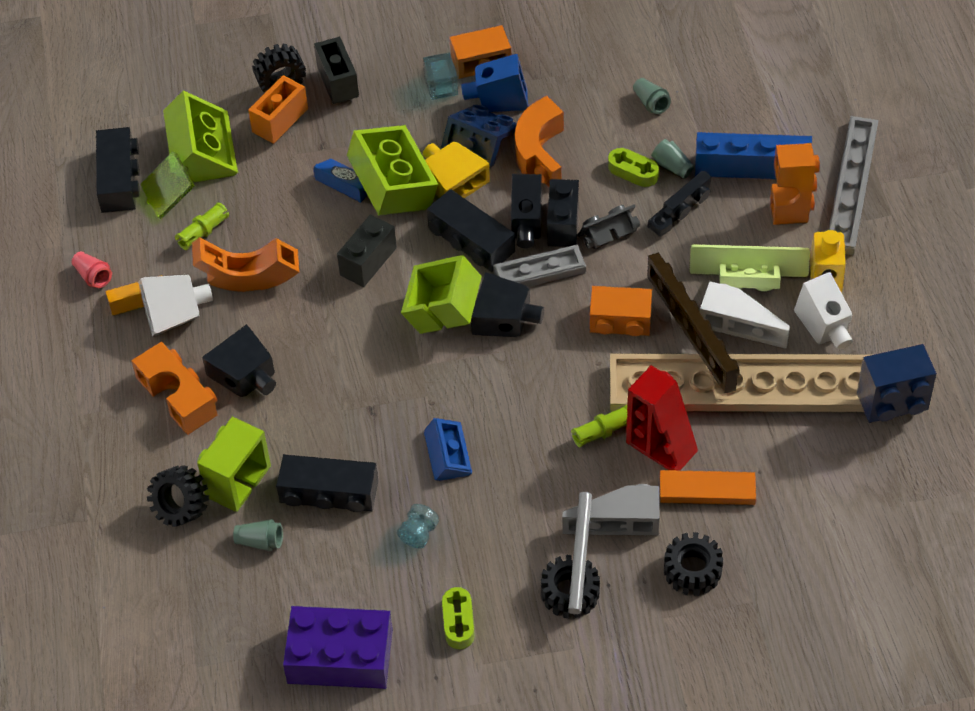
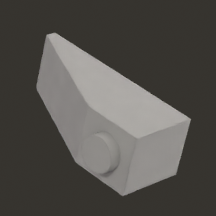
(620, 512)

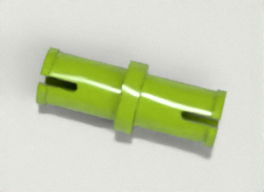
(202, 225)
(601, 426)

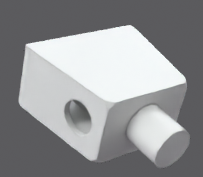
(171, 301)
(824, 311)

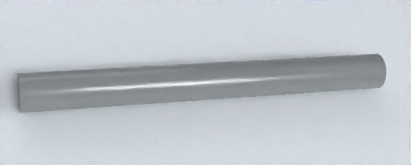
(580, 553)

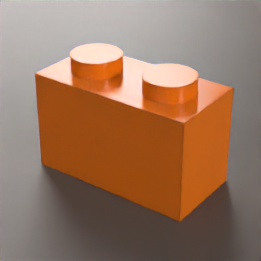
(478, 48)
(278, 109)
(620, 310)

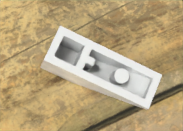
(740, 315)

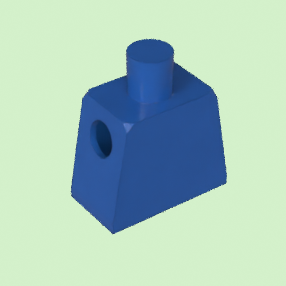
(499, 85)

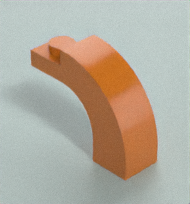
(533, 129)
(246, 271)

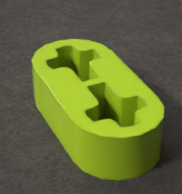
(632, 167)
(452, 618)

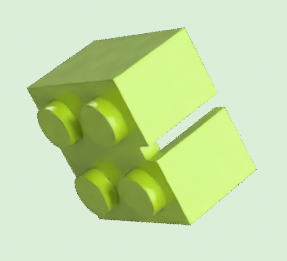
(441, 294)
(236, 452)

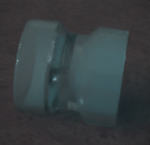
(418, 525)

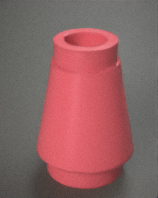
(92, 269)

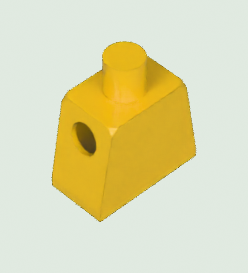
(456, 169)
(828, 253)

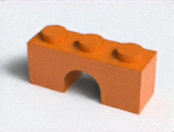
(796, 180)
(163, 370)

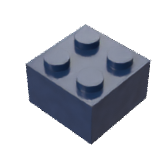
(896, 383)

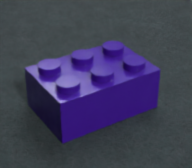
(338, 647)

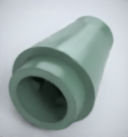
(652, 96)
(671, 157)
(260, 535)

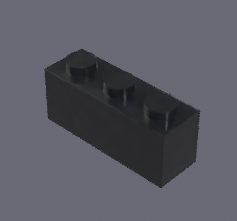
(117, 169)
(470, 230)
(327, 483)

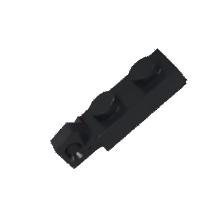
(680, 203)

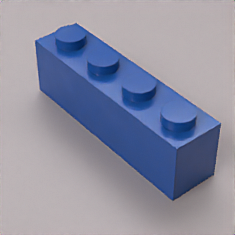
(740, 154)

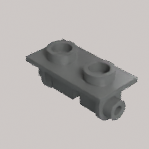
(598, 229)

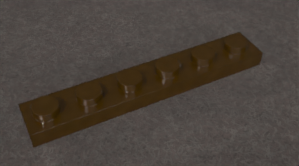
(692, 323)

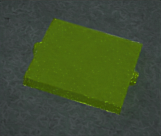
(167, 185)

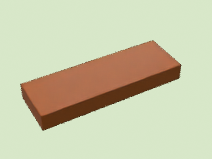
(707, 487)

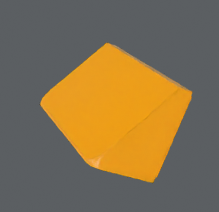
(125, 298)

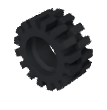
(275, 59)
(164, 502)
(693, 579)
(560, 601)

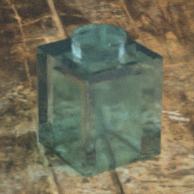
(440, 76)

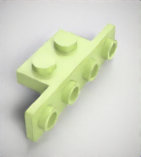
(750, 265)

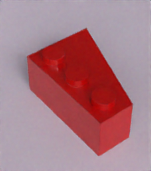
(659, 420)

